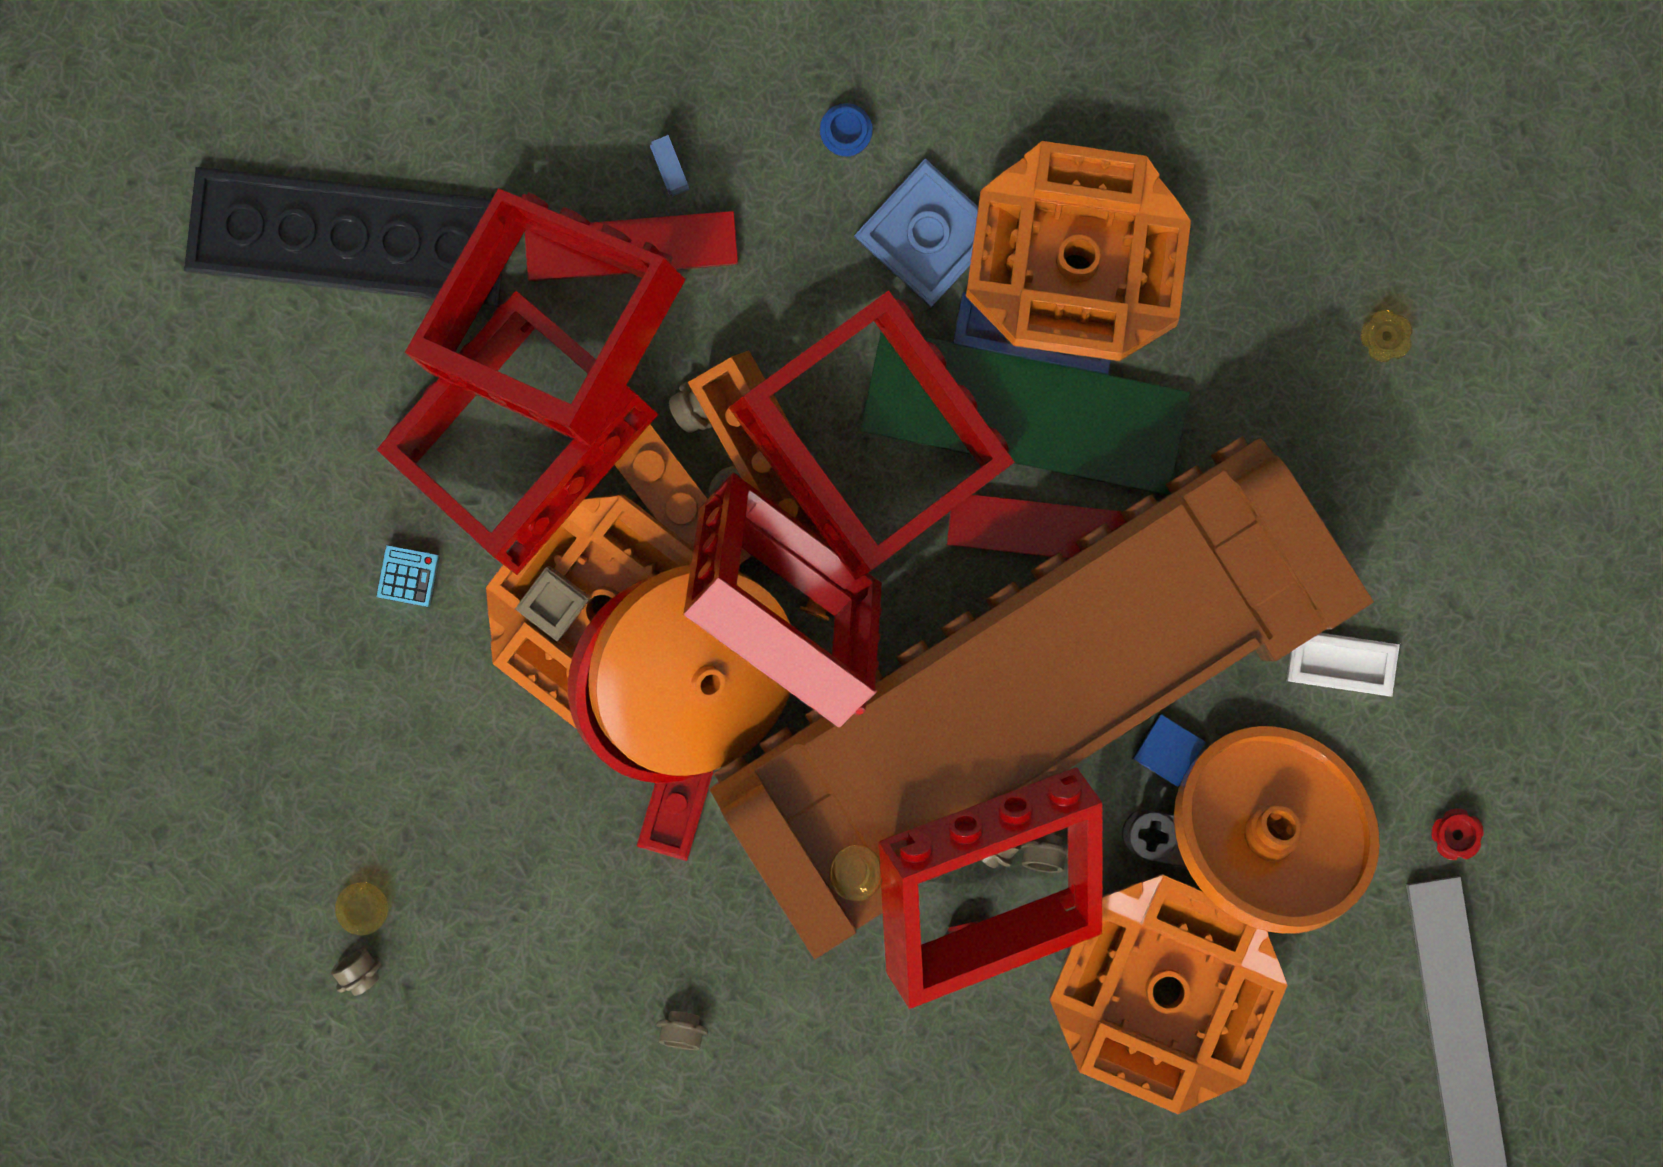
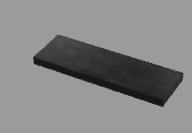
(328, 233)

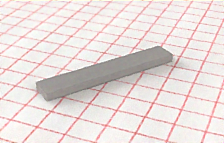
(1456, 1023)

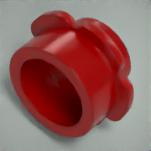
(1471, 837)

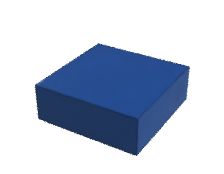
(1168, 750)

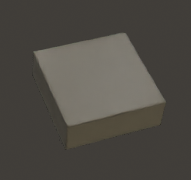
(553, 603)

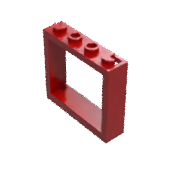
(476, 273)
(564, 481)
(810, 483)
(746, 519)
(1007, 939)

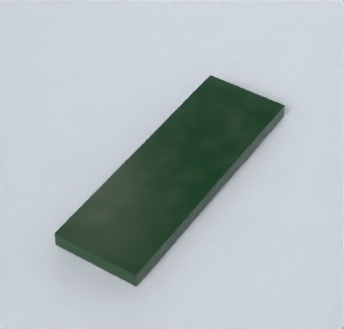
(1045, 411)

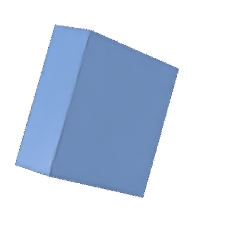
(669, 166)

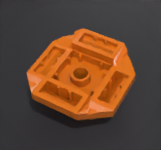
(1089, 206)
(600, 550)
(1180, 1049)

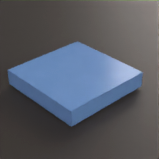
(923, 233)

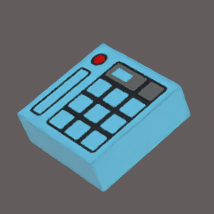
(408, 576)

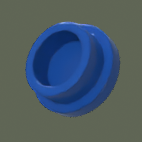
(846, 130)

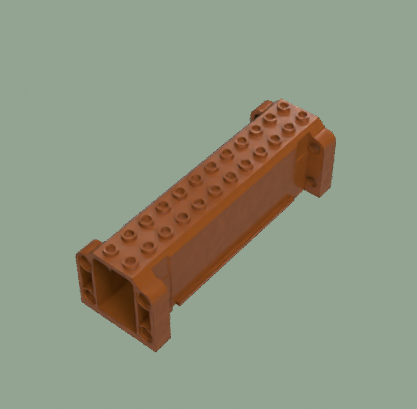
(1044, 676)

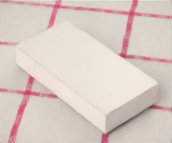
(1345, 664)

